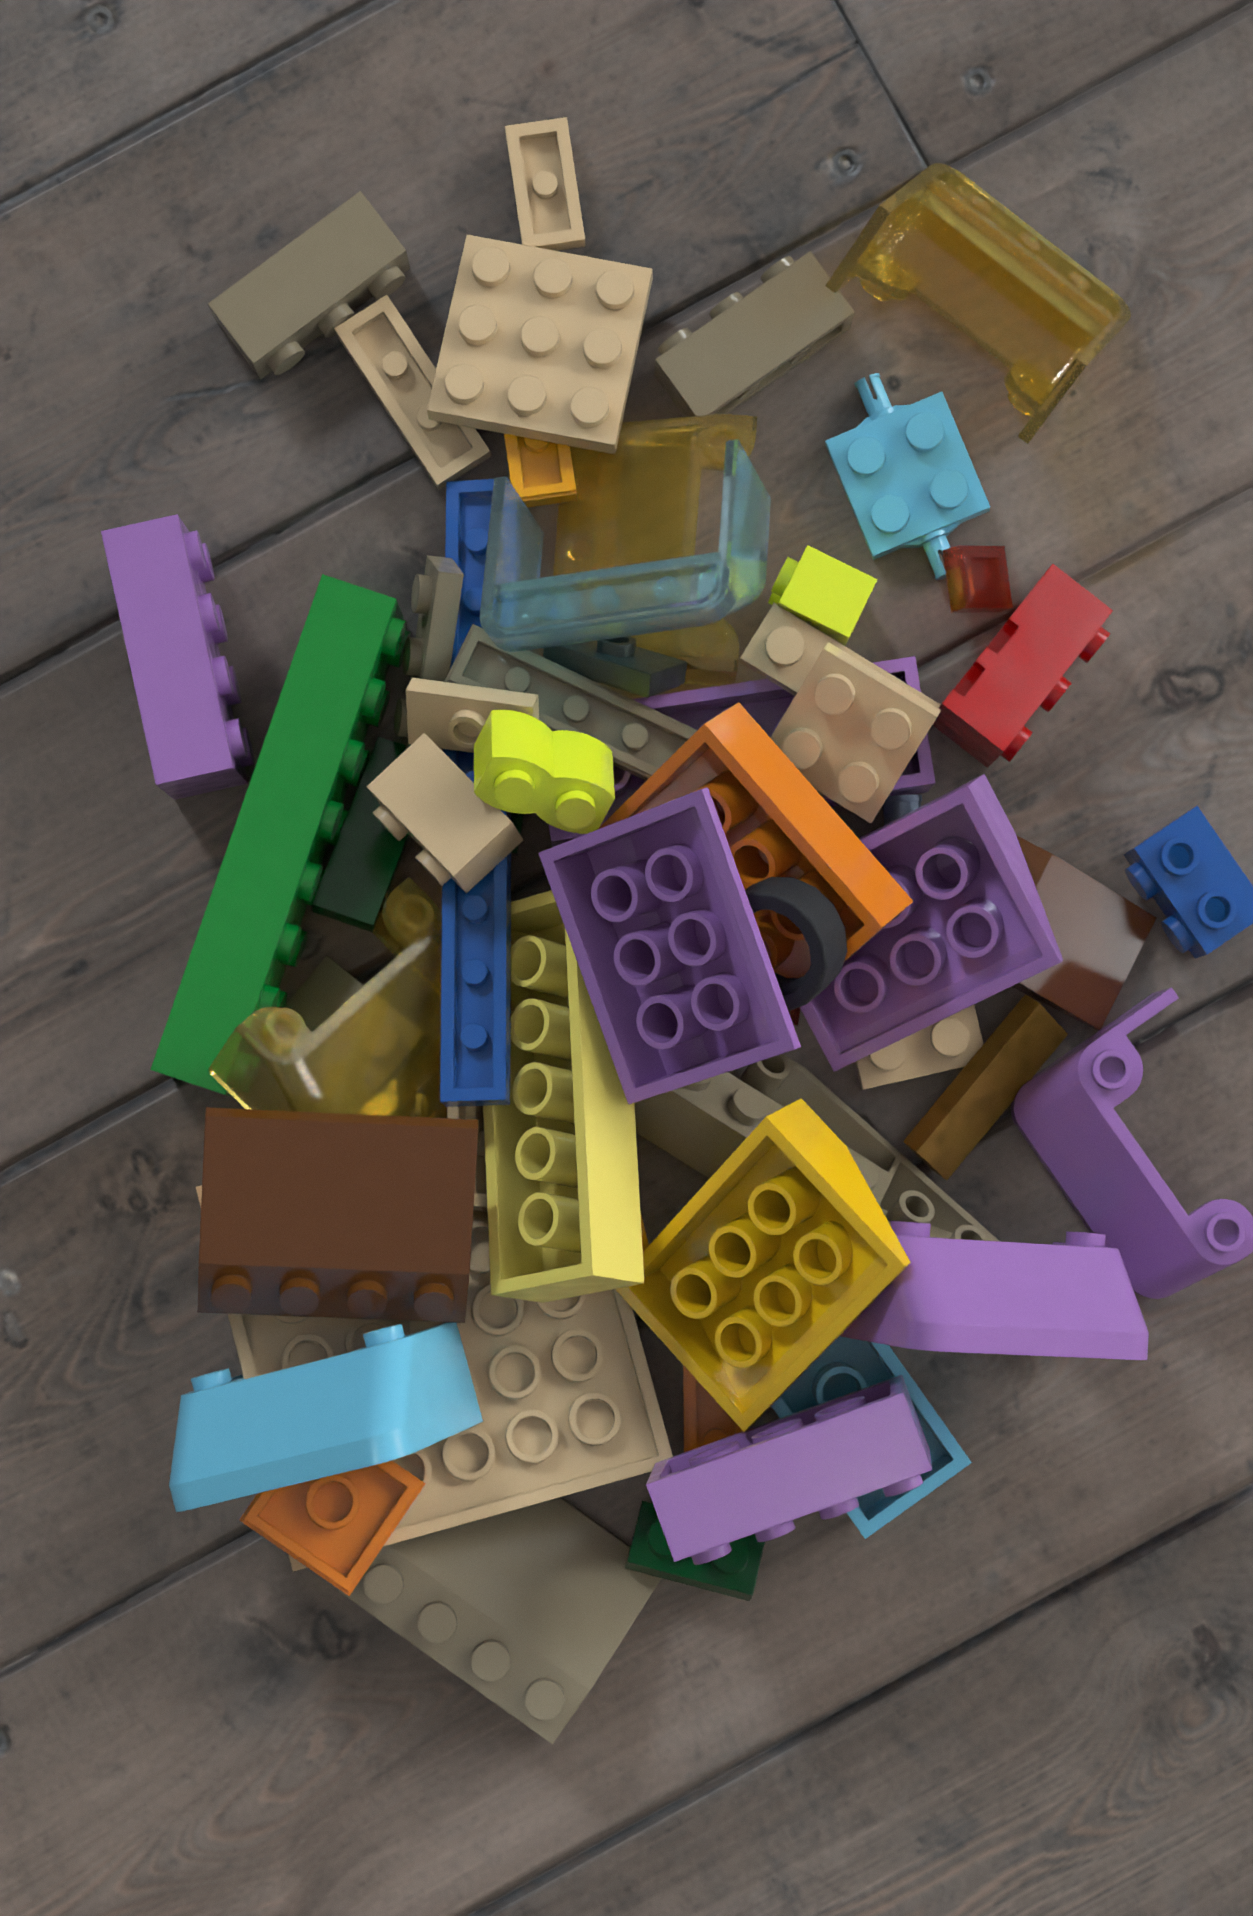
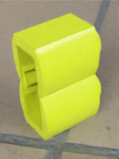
(543, 771)

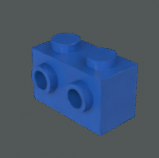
(1192, 883)

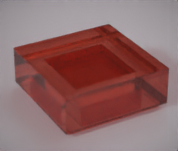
(977, 579)

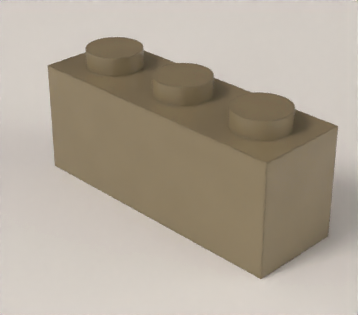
(311, 286)
(753, 339)

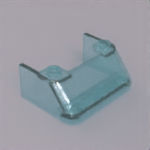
(627, 600)

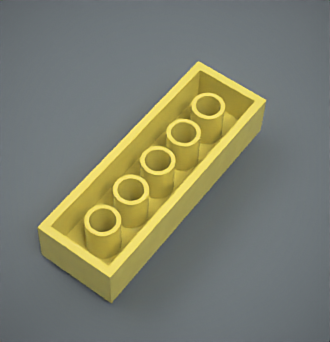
(567, 1143)

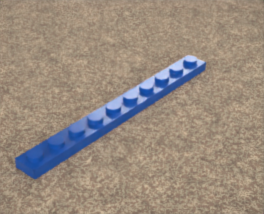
(479, 922)

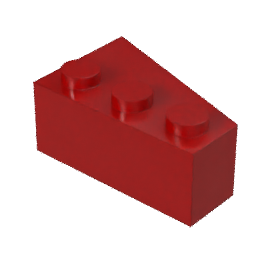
(1023, 668)

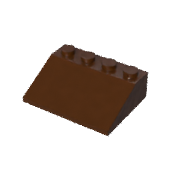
(336, 1215)

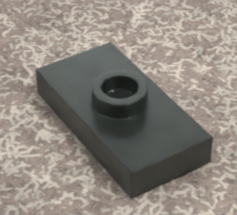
(621, 665)

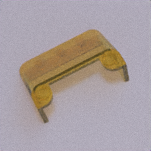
(646, 510)
(372, 1052)

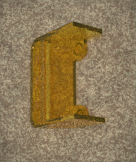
(991, 282)

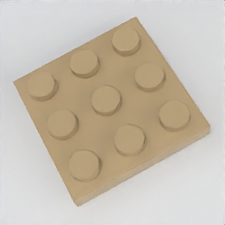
(540, 344)

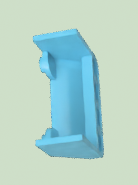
(321, 1416)

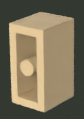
(438, 808)

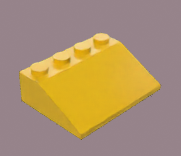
(767, 1263)

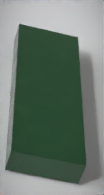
(363, 855)

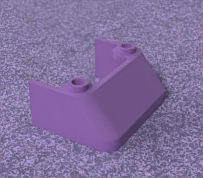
(1107, 1176)
(1007, 1299)

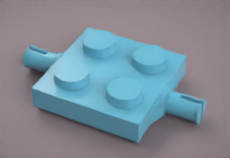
(907, 474)

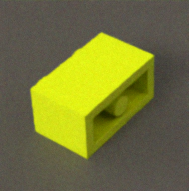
(823, 593)

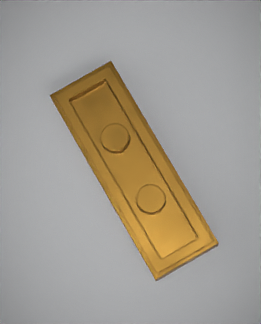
(985, 1087)

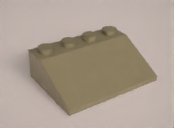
(513, 1605)

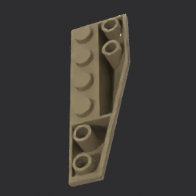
(715, 1115)

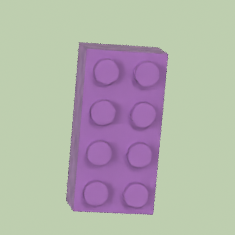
(176, 658)
(790, 1470)

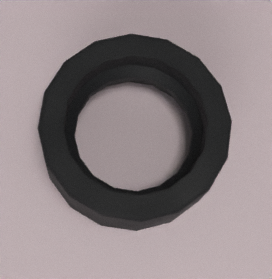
(819, 925)

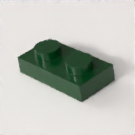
(728, 1575)

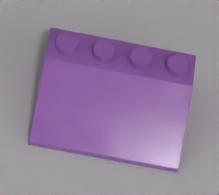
(961, 939)
(669, 947)

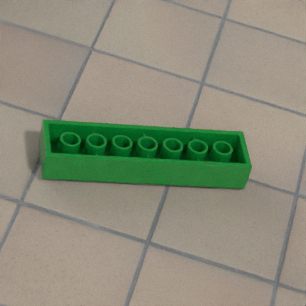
(285, 824)

